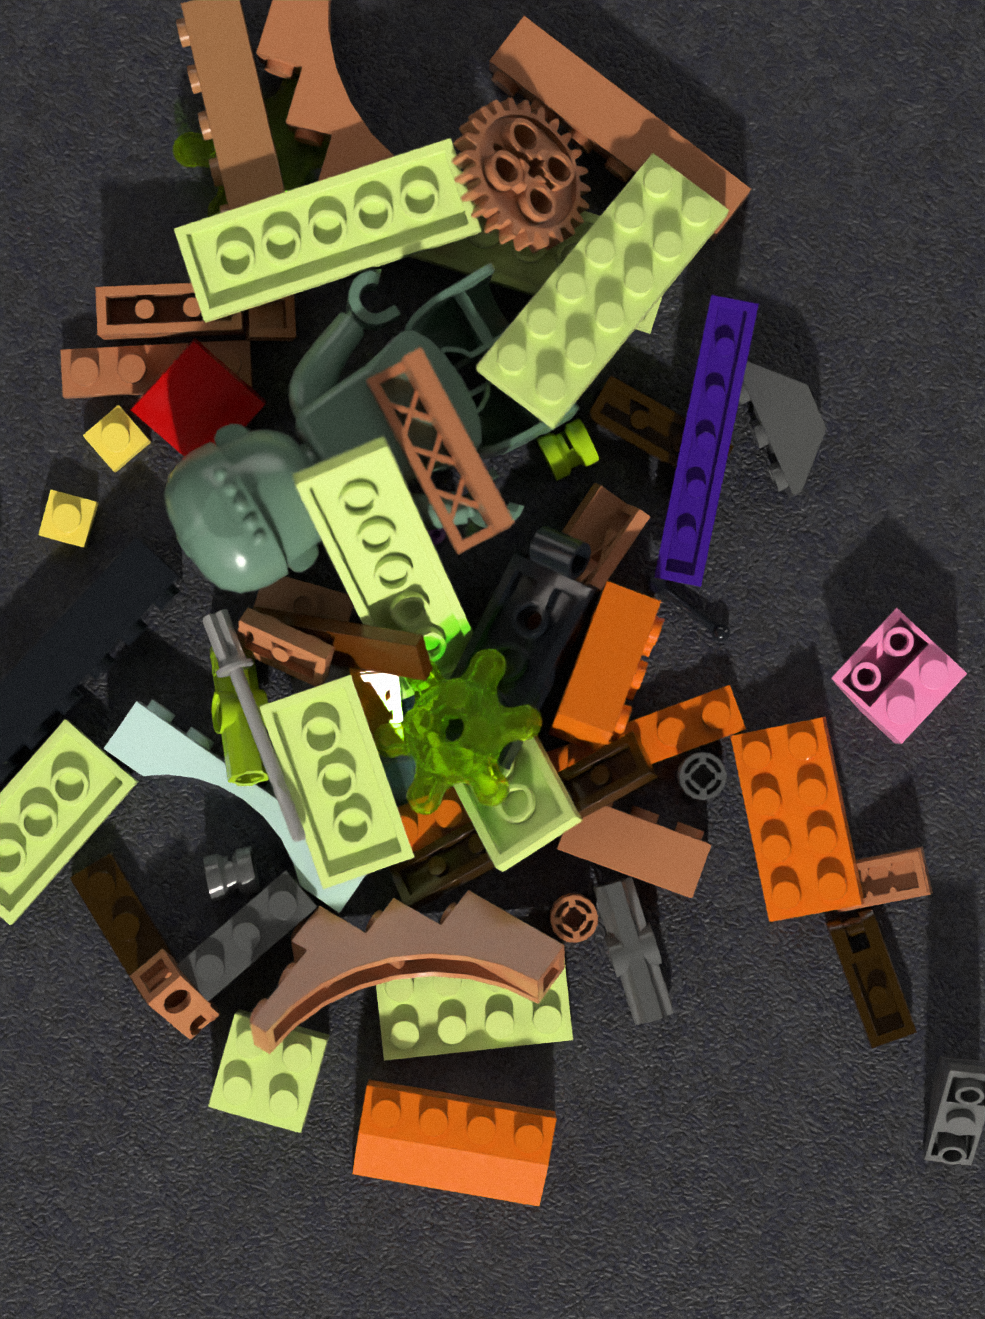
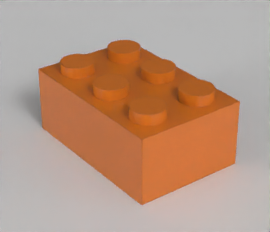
(608, 668)

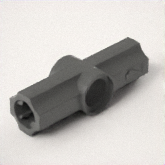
(633, 950)

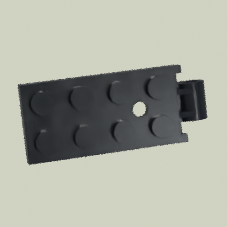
(533, 657)

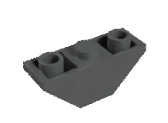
(785, 423)
(955, 1111)

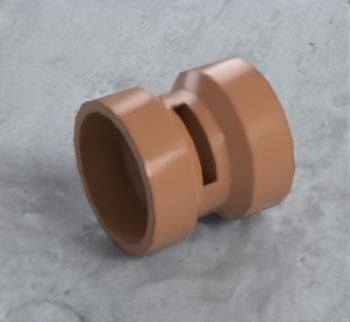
(573, 909)

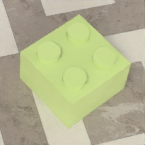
(265, 1085)

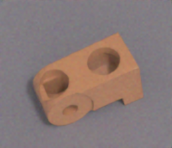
(173, 995)

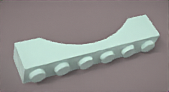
(158, 747)

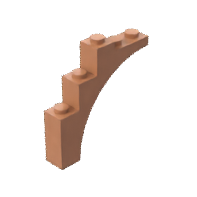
(300, 43)
(401, 943)

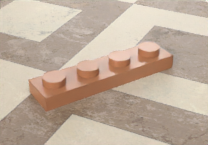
(135, 368)

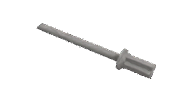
(232, 663)

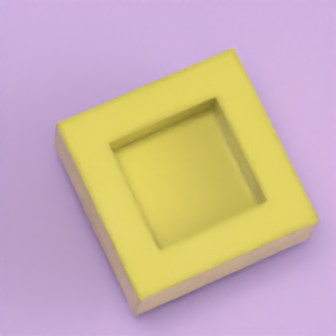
(116, 438)
(68, 518)

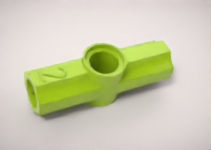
(241, 753)

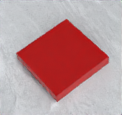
(196, 400)

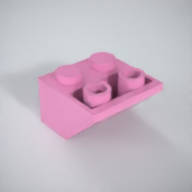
(898, 677)

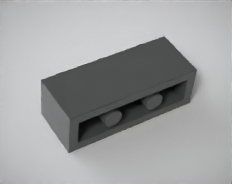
(248, 935)

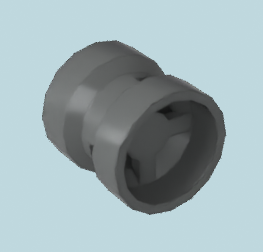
(694, 777)
(228, 874)

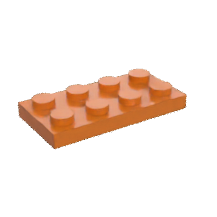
(797, 819)

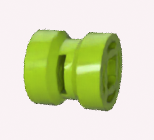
(557, 453)

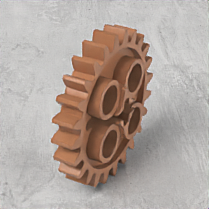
(521, 175)

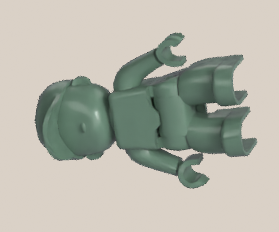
(239, 498)

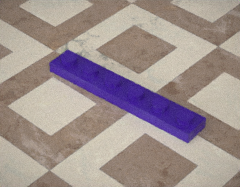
(706, 440)

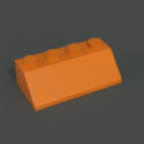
(454, 1142)

